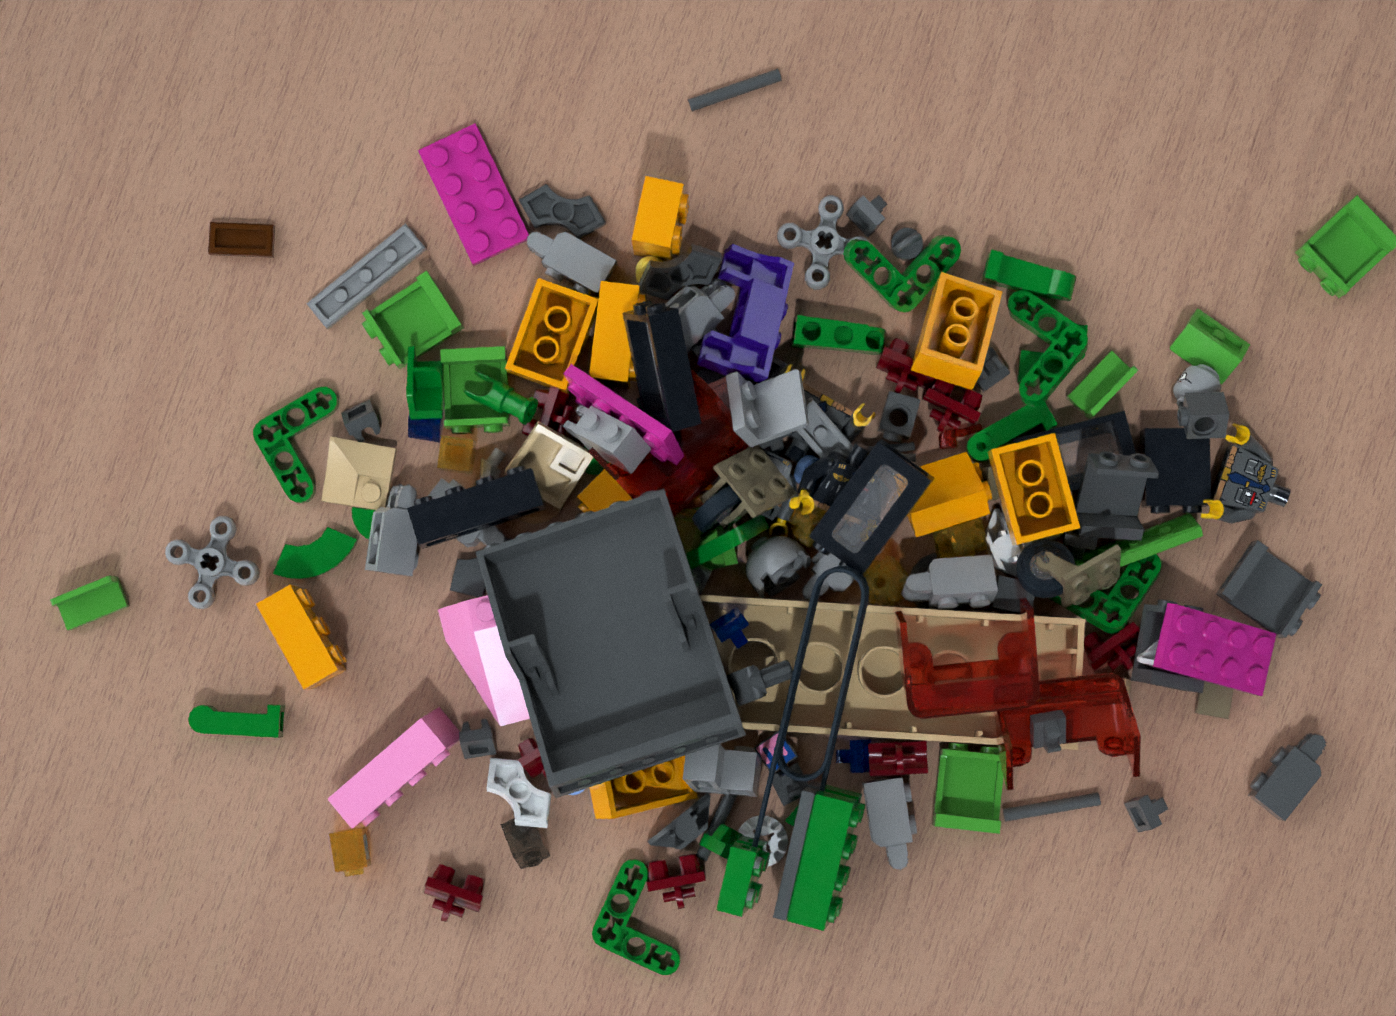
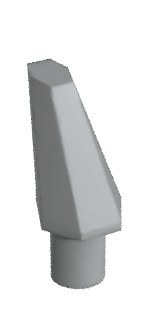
(489, 466)

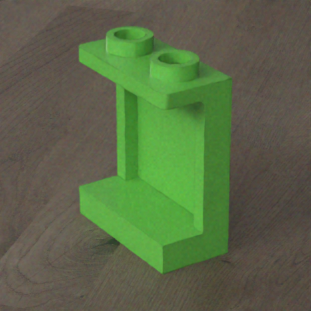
(1346, 247)
(412, 318)
(459, 375)
(968, 789)

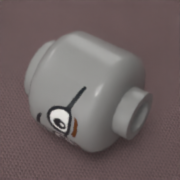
(1196, 380)

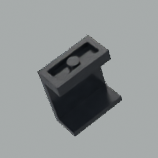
(1182, 470)

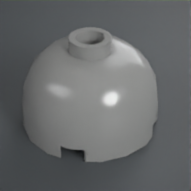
(775, 564)

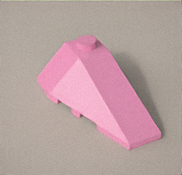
(476, 643)

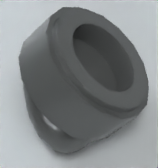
(906, 244)

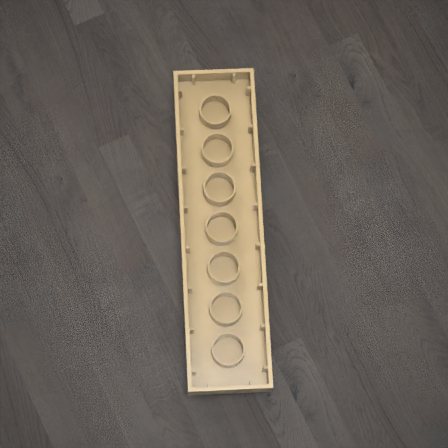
(876, 691)

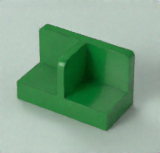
(424, 387)

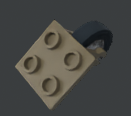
(753, 488)
(1050, 571)

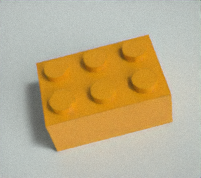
(658, 218)
(956, 331)
(552, 334)
(611, 352)
(1033, 489)
(302, 636)

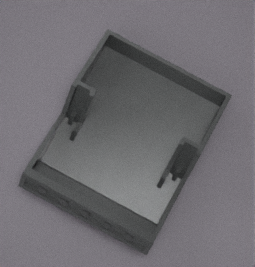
(609, 643)

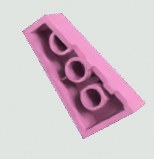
(394, 768)

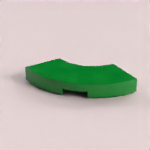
(315, 558)

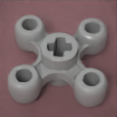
(810, 240)
(199, 558)

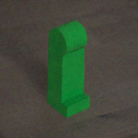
(1024, 275)
(837, 335)
(1008, 429)
(209, 720)

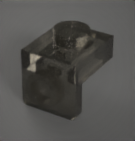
(525, 844)

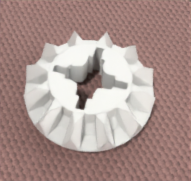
(778, 841)

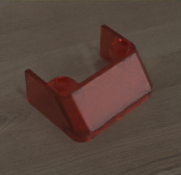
(702, 450)
(971, 686)
(1094, 710)

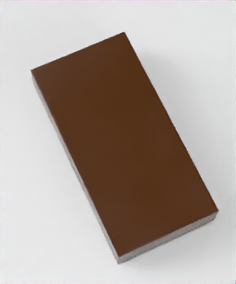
(241, 239)

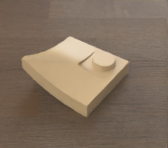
(555, 461)
(358, 474)

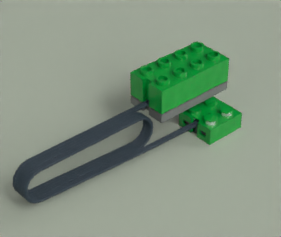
(824, 818)

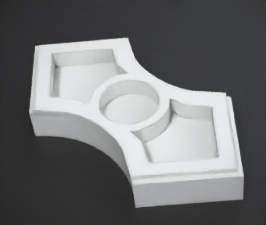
(529, 804)

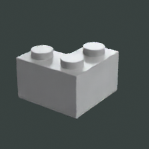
(723, 771)

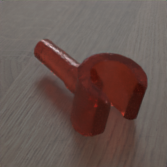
(949, 437)

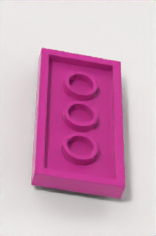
(474, 194)
(593, 393)
(1214, 649)

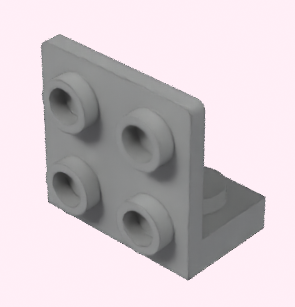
(767, 408)

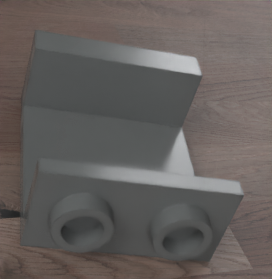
(1112, 495)
(1269, 591)
(1148, 634)

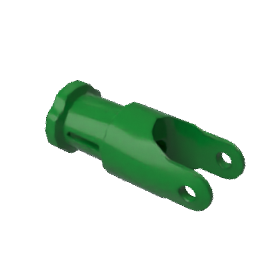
(505, 399)

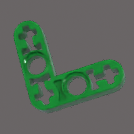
(897, 281)
(1055, 338)
(282, 442)
(727, 541)
(1115, 601)
(624, 932)

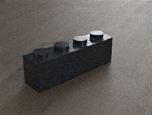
(476, 507)

